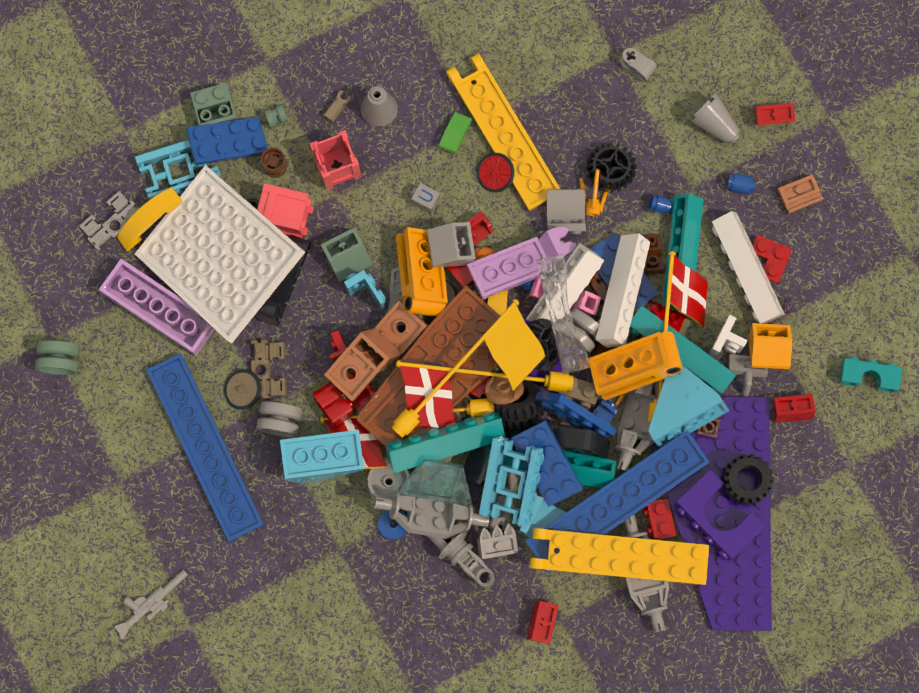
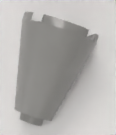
(378, 107)
(715, 119)

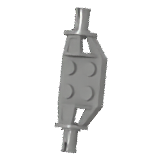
(635, 425)
(430, 516)
(645, 591)

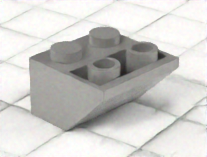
(451, 245)

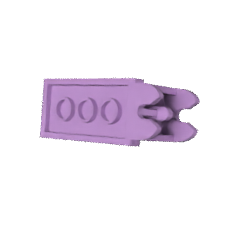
(517, 263)

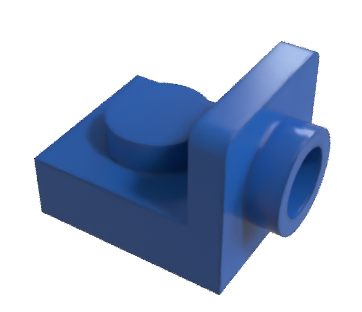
(605, 411)

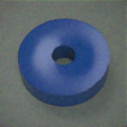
(387, 531)

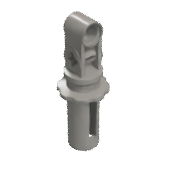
(460, 553)

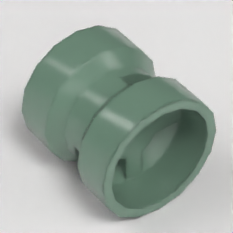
(275, 116)

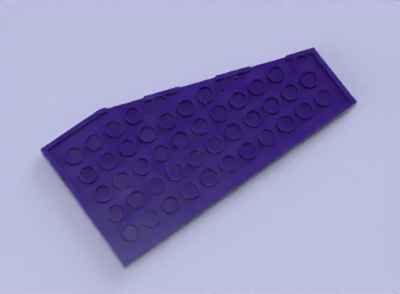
(740, 588)

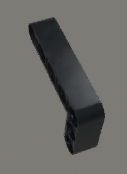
(276, 303)
(575, 439)

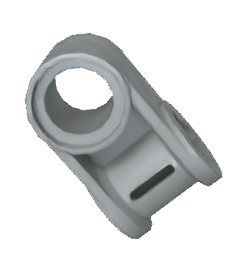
(639, 65)

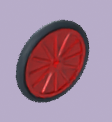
(495, 172)

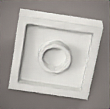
(727, 339)

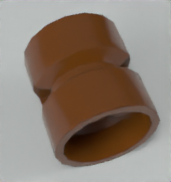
(274, 162)

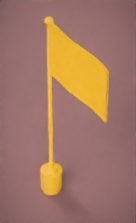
(511, 346)

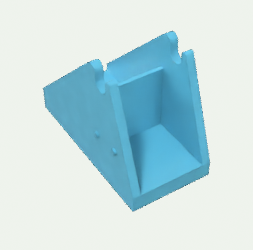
(683, 406)
(321, 456)

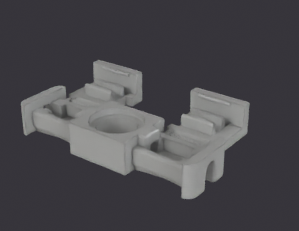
(101, 235)

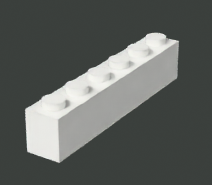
(747, 267)
(580, 269)
(623, 290)

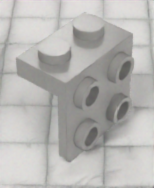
(566, 209)

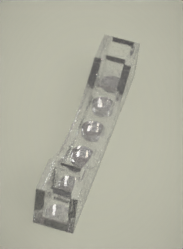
(554, 284)

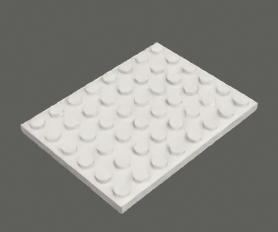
(219, 254)

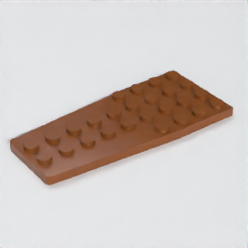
(441, 343)

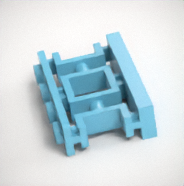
(169, 155)
(497, 476)

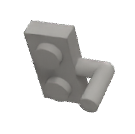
(742, 366)

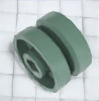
(57, 357)

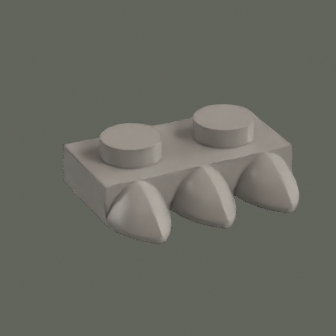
(497, 544)

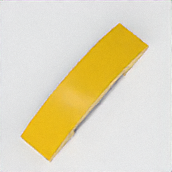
(146, 216)

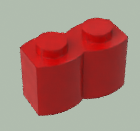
(333, 404)

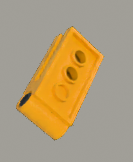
(421, 284)
(635, 364)

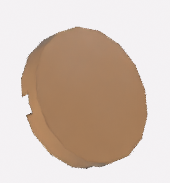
(500, 390)

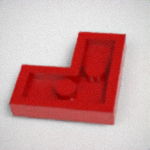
(776, 257)

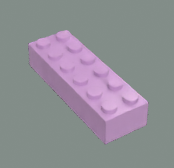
(157, 307)

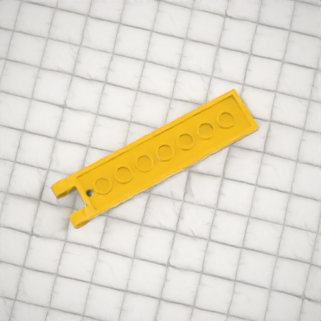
(504, 132)
(623, 557)

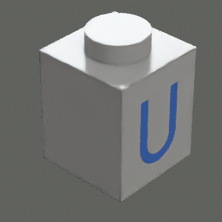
(425, 197)

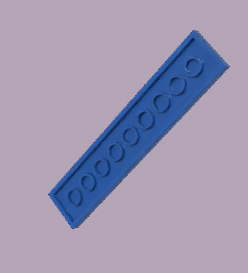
(205, 447)
(629, 492)

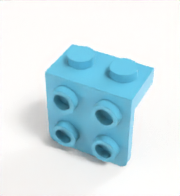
(355, 282)
(542, 516)

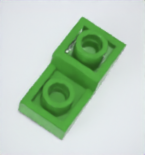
(455, 132)

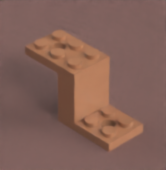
(375, 351)

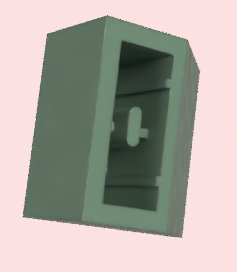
(213, 105)
(346, 254)

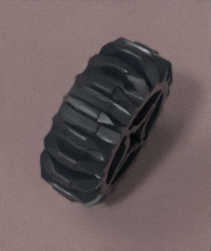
(618, 169)
(544, 333)

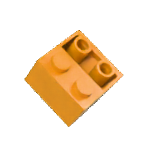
(770, 346)

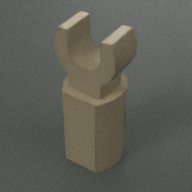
(336, 107)

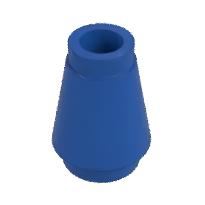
(660, 204)

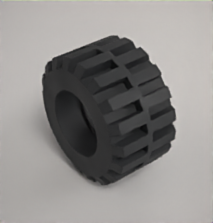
(522, 411)
(759, 468)

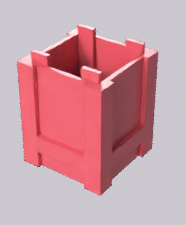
(332, 150)
(286, 209)

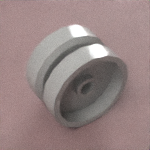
(585, 328)
(279, 419)
(379, 476)

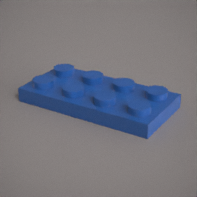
(226, 140)
(607, 251)
(574, 413)
(556, 473)

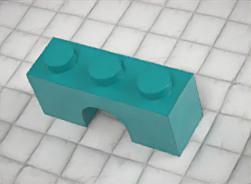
(887, 375)

